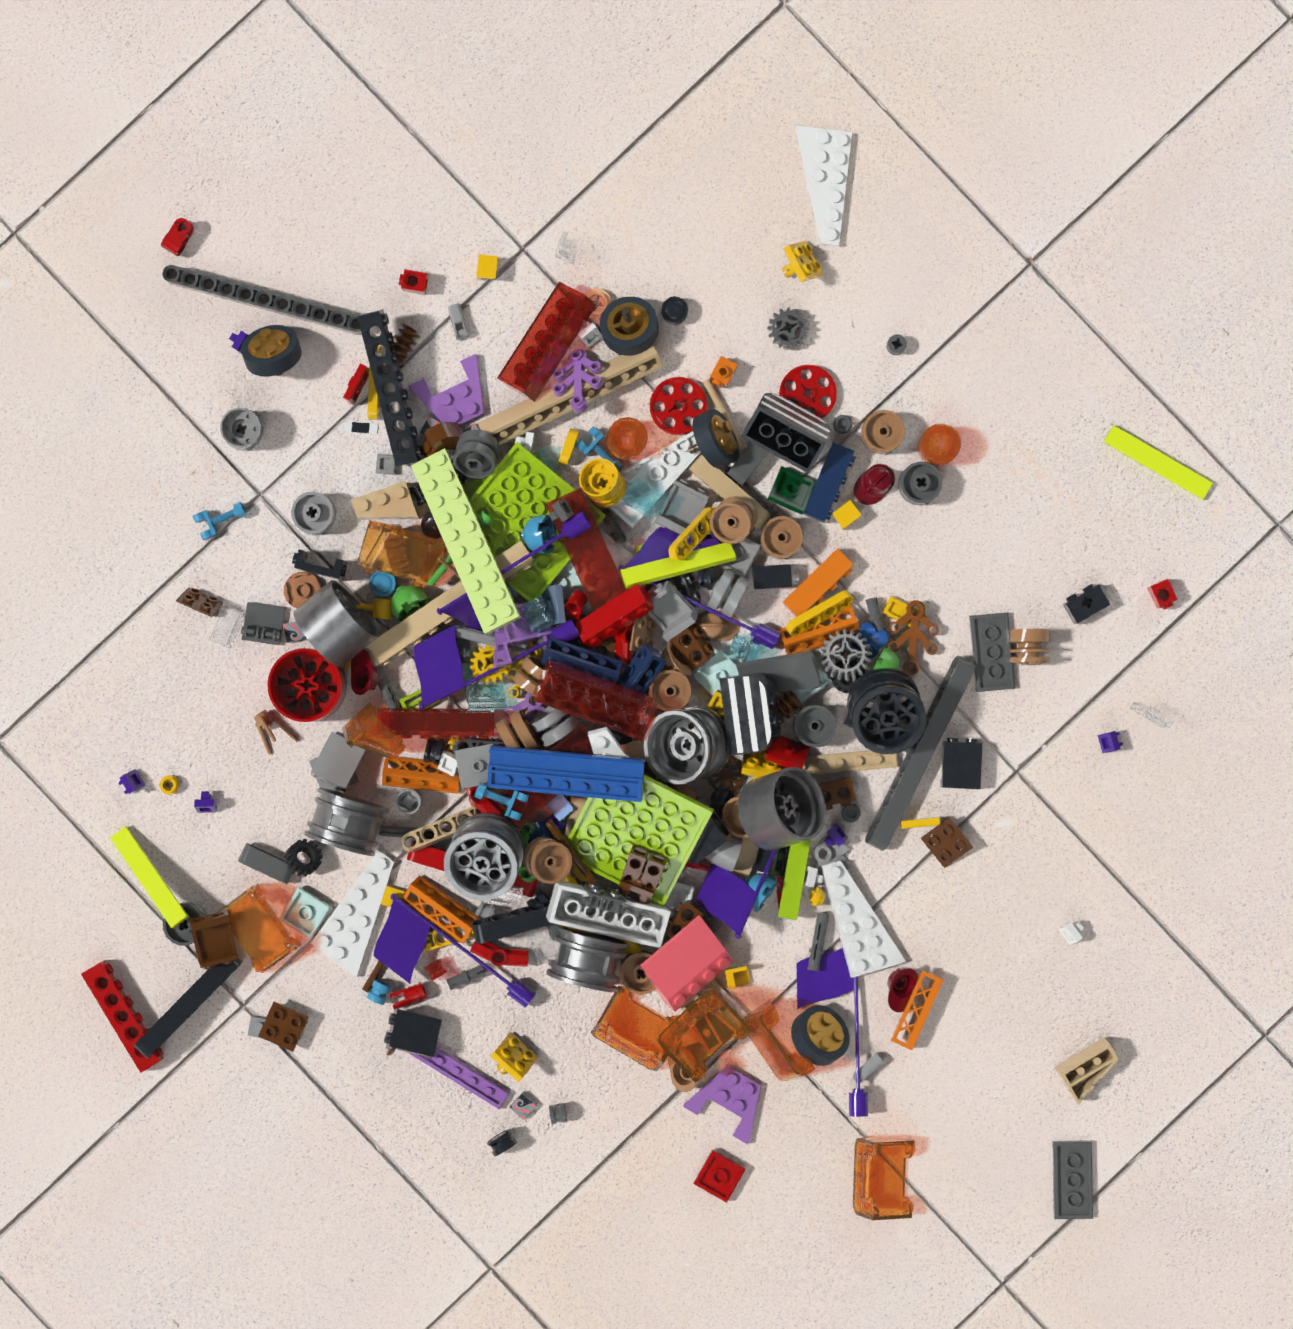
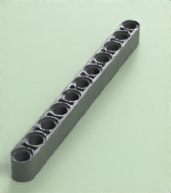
(255, 298)
(916, 761)

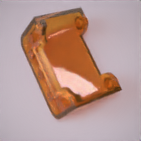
(400, 553)
(259, 929)
(632, 1029)
(701, 1033)
(782, 1065)
(881, 1178)

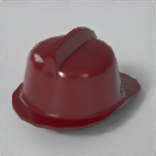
(874, 484)
(363, 673)
(900, 988)

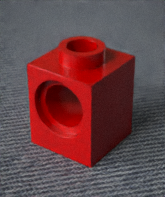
(421, 286)
(1154, 592)

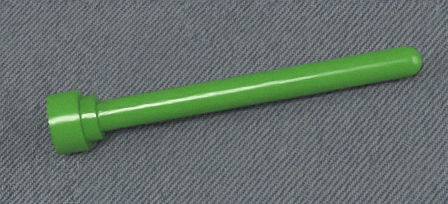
(484, 520)

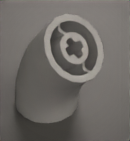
(727, 854)

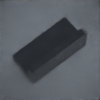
(772, 576)
(778, 863)

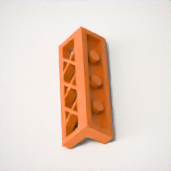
(815, 638)
(420, 778)
(442, 906)
(923, 1012)

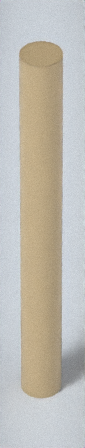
(720, 407)

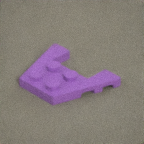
(457, 403)
(512, 634)
(732, 1092)

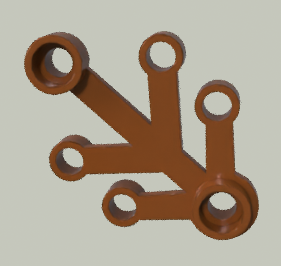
(913, 633)

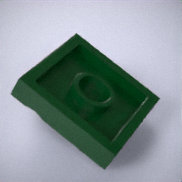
(791, 490)

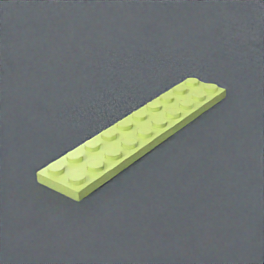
(465, 542)

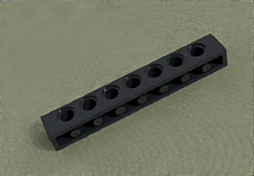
(386, 398)

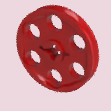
(811, 384)
(668, 401)

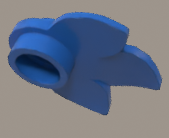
(875, 639)

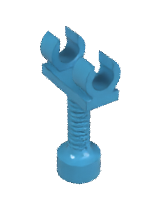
(599, 450)
(238, 510)
(482, 792)

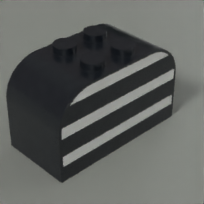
(787, 431)
(750, 712)

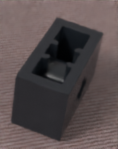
(1096, 599)

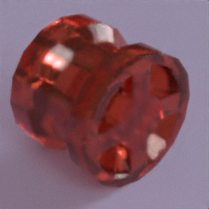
(435, 969)

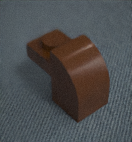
(441, 436)

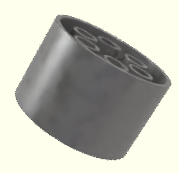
(335, 624)
(782, 808)

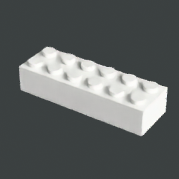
(635, 923)

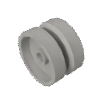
(302, 510)
(728, 593)
(553, 724)

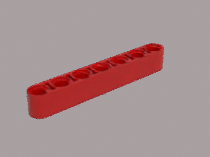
(434, 858)

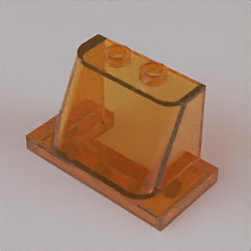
(370, 733)

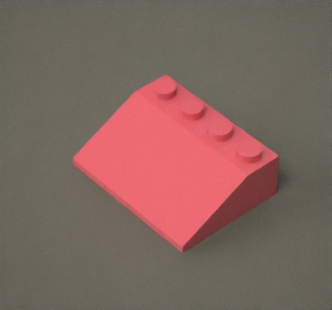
(686, 963)

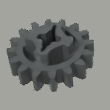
(776, 333)

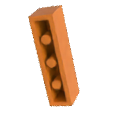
(817, 583)

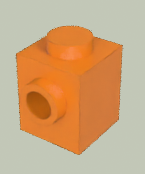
(723, 372)

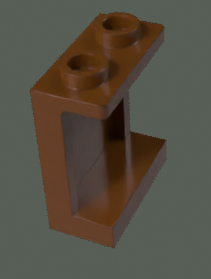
(213, 939)

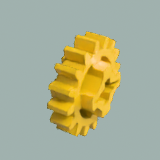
(486, 657)

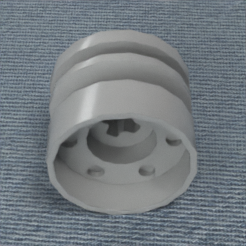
(230, 426)

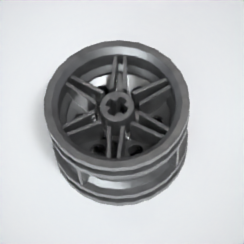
(698, 740)
(587, 959)

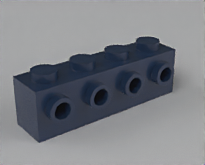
(828, 483)
(582, 659)
(642, 669)

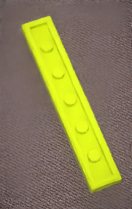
(1157, 462)
(668, 568)
(149, 877)

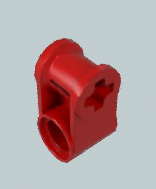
(177, 238)
(575, 606)

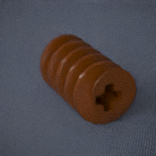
(403, 342)
(788, 705)

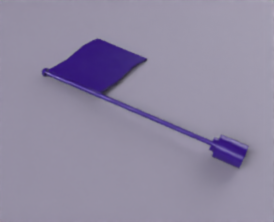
(657, 548)
(462, 608)
(441, 666)
(729, 896)
(405, 939)
(830, 983)

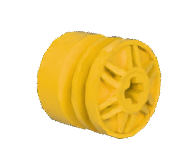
(594, 478)

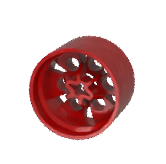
(279, 696)

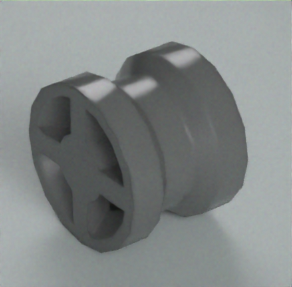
(894, 347)
(557, 1113)

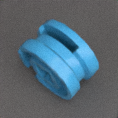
(382, 584)

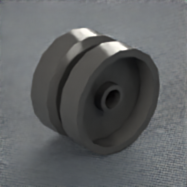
(476, 454)
(923, 472)
(825, 730)
(182, 934)

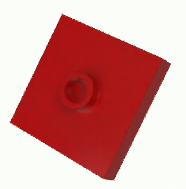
(356, 384)
(788, 753)
(719, 1176)

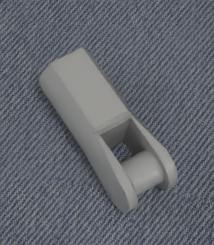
(457, 318)
(869, 1067)

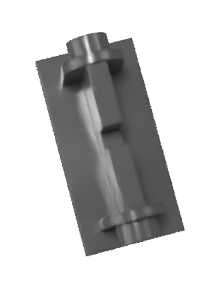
(686, 582)

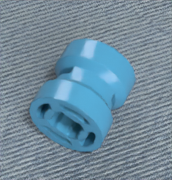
(379, 992)

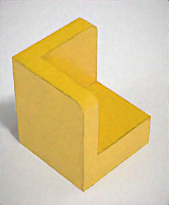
(487, 266)
(846, 514)
(737, 976)

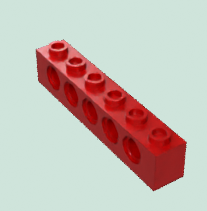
(112, 1011)

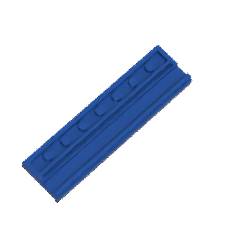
(566, 773)

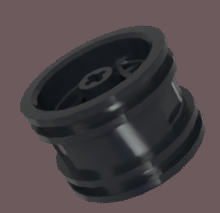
(888, 732)

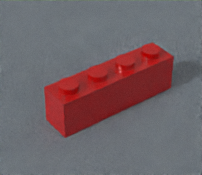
(614, 616)

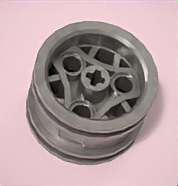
(346, 822)
(474, 875)

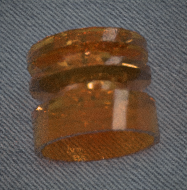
(626, 427)
(934, 454)

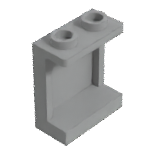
(681, 507)
(671, 610)
(337, 762)

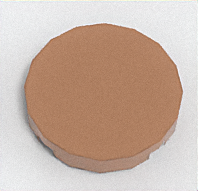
(300, 588)

